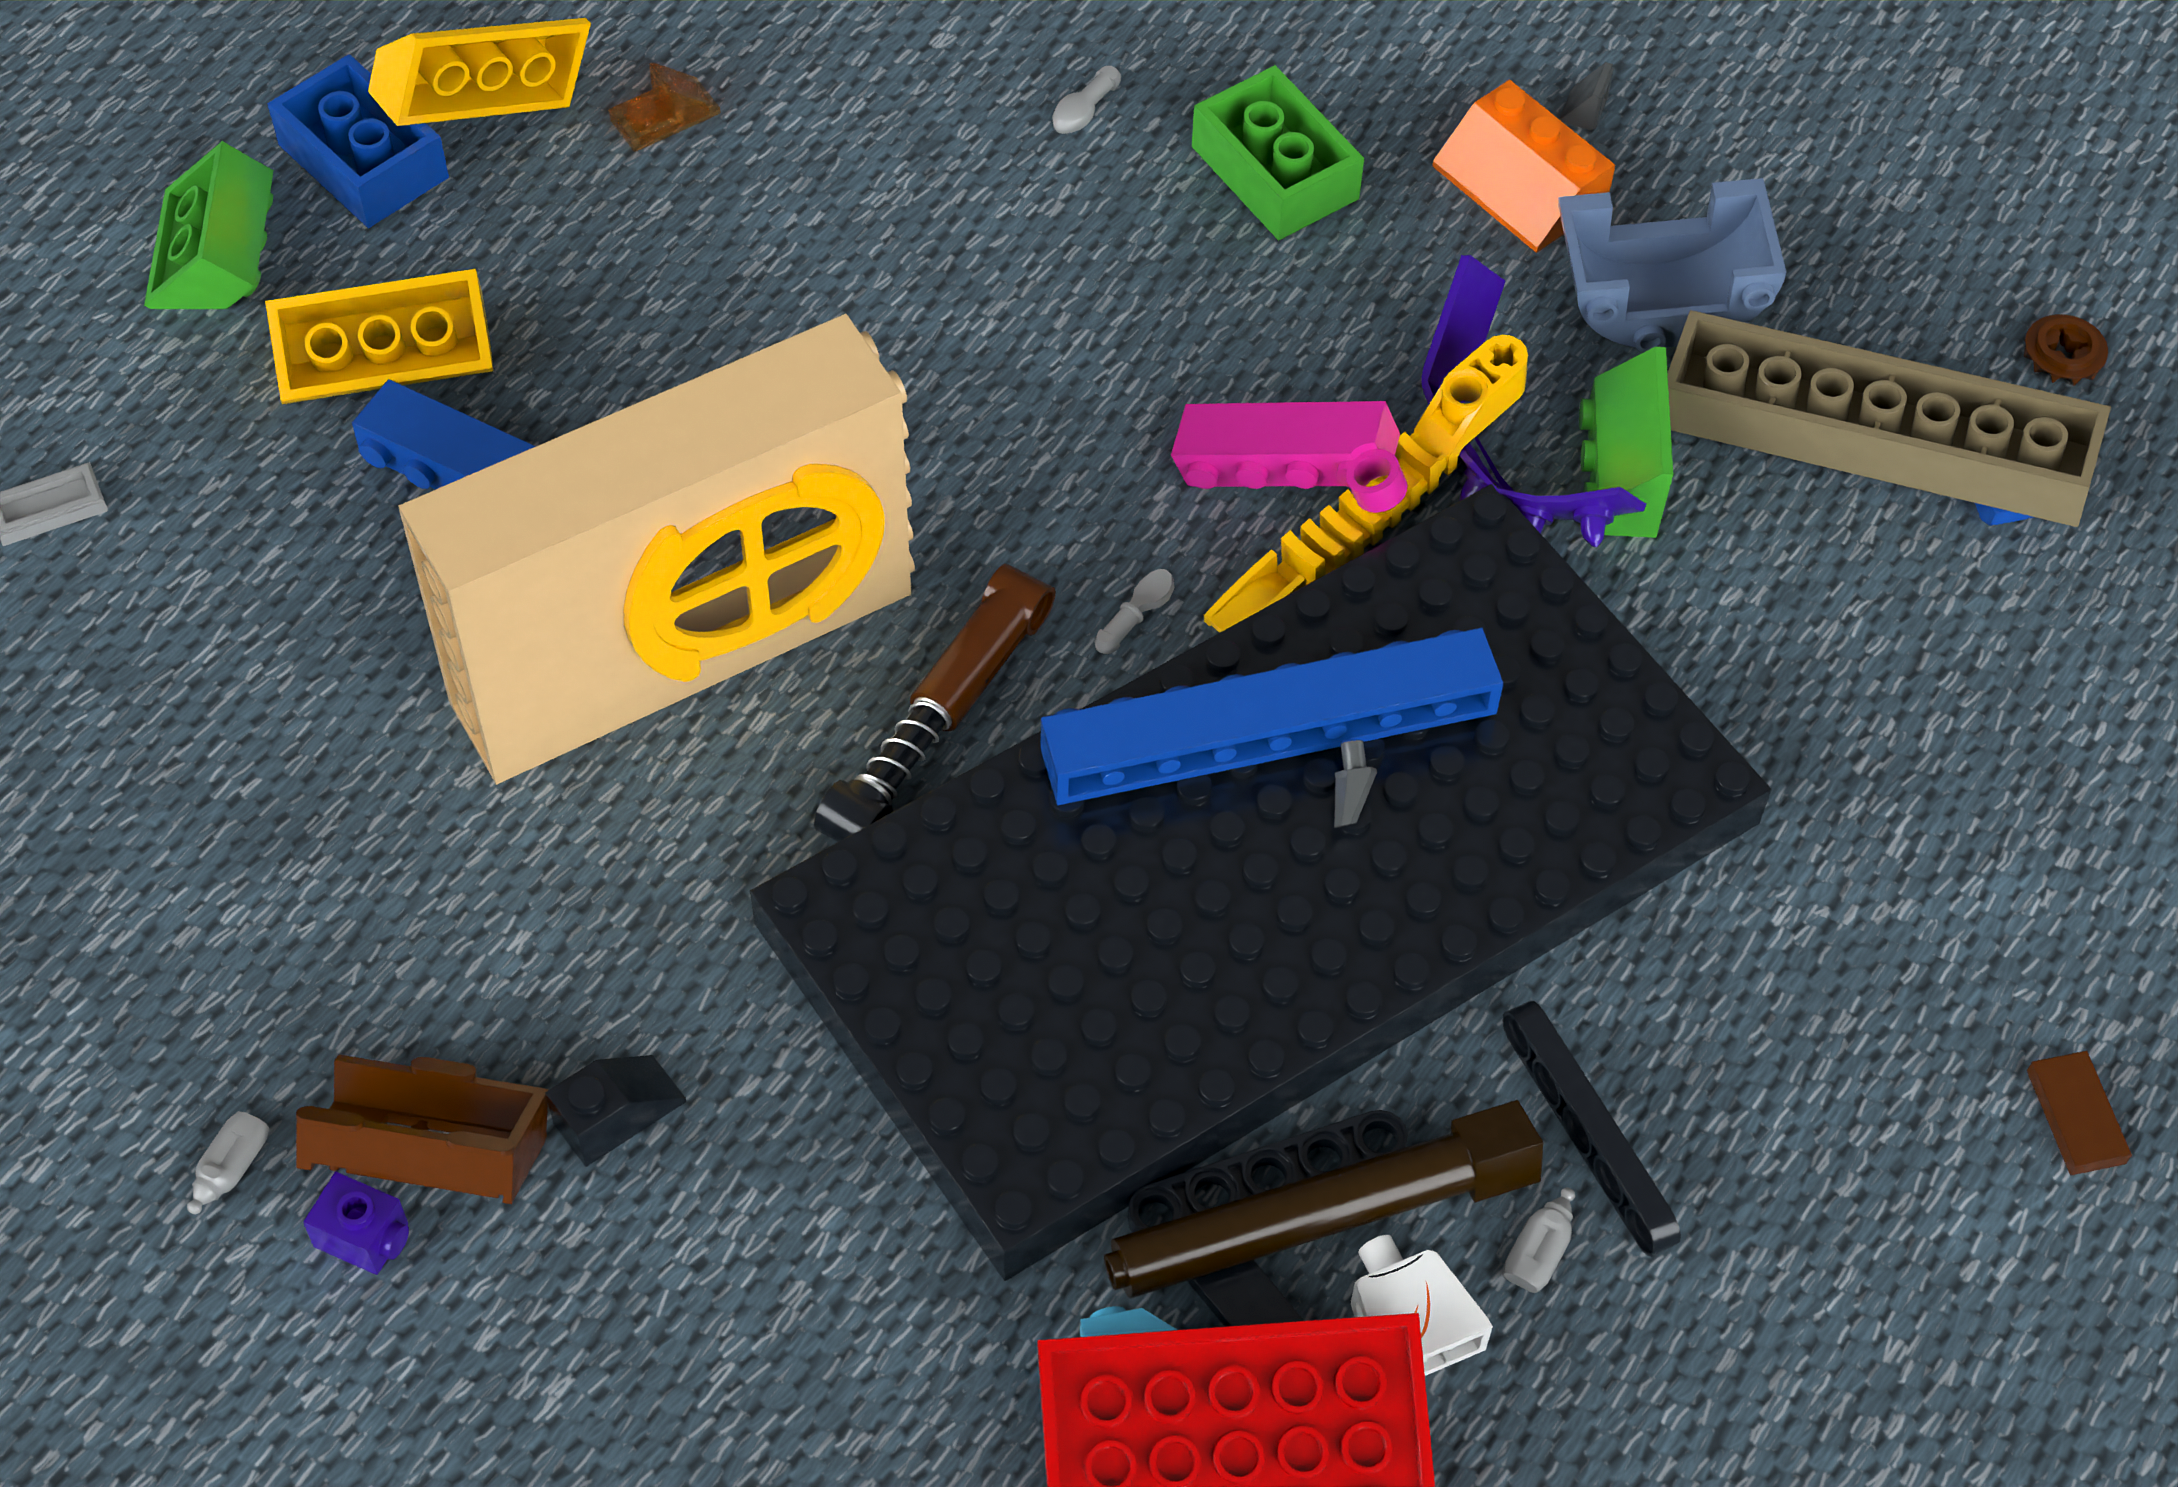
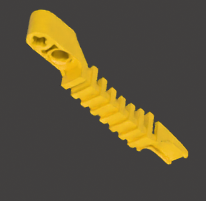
(1489, 378)

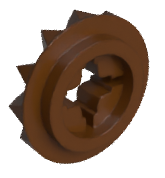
(2077, 337)

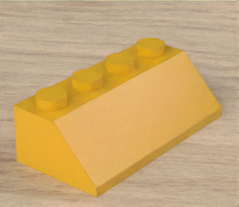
(479, 71)
(379, 333)

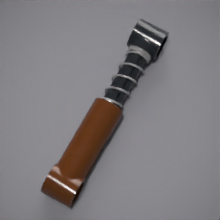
(1008, 611)

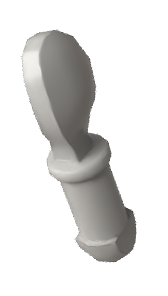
(1149, 594)

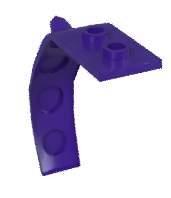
(1459, 333)

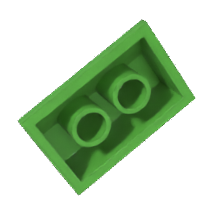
(211, 233)
(1630, 439)

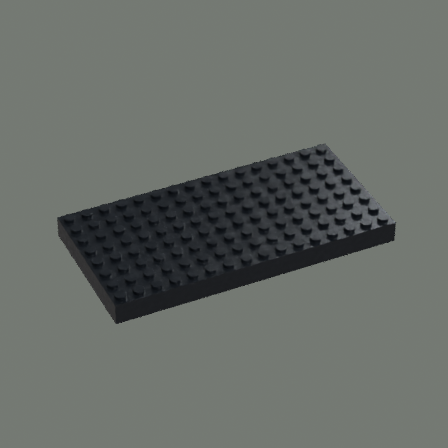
(1187, 958)

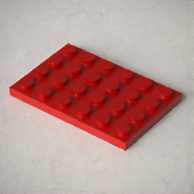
(1239, 1406)

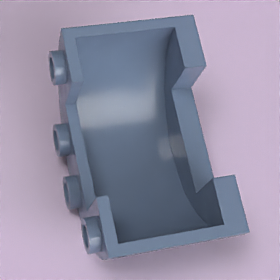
(1647, 276)

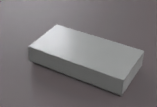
(49, 503)

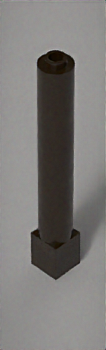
(1481, 1156)

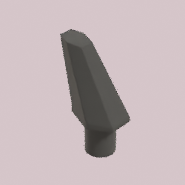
(1352, 783)

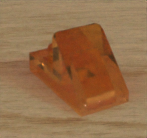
(670, 107)

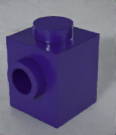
(357, 1223)

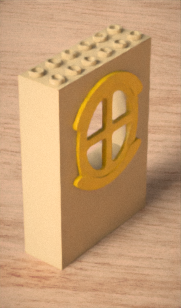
(563, 560)

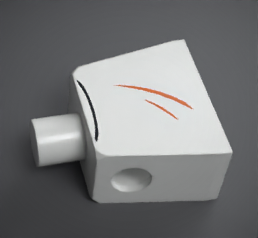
(1422, 1284)

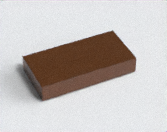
(2079, 1113)

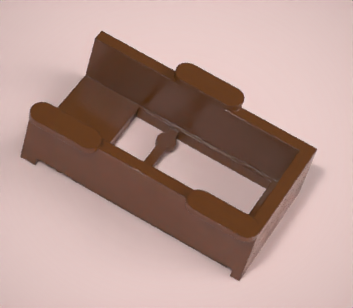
(490, 1124)

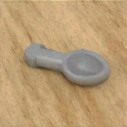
(1078, 108)

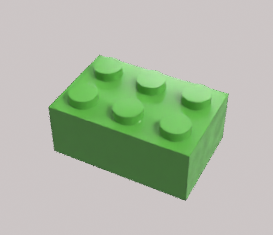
(1277, 152)

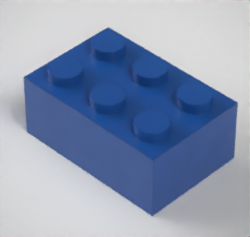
(353, 145)

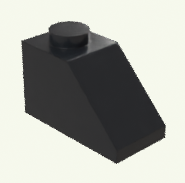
(611, 1103)

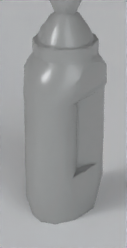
(227, 1158)
(1541, 1244)

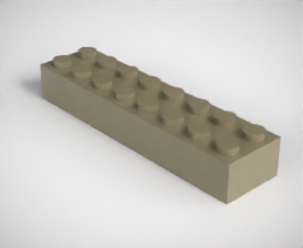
(1885, 417)

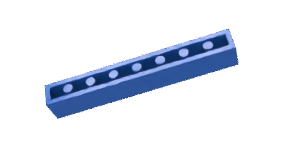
(1269, 715)

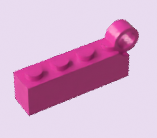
(1293, 447)

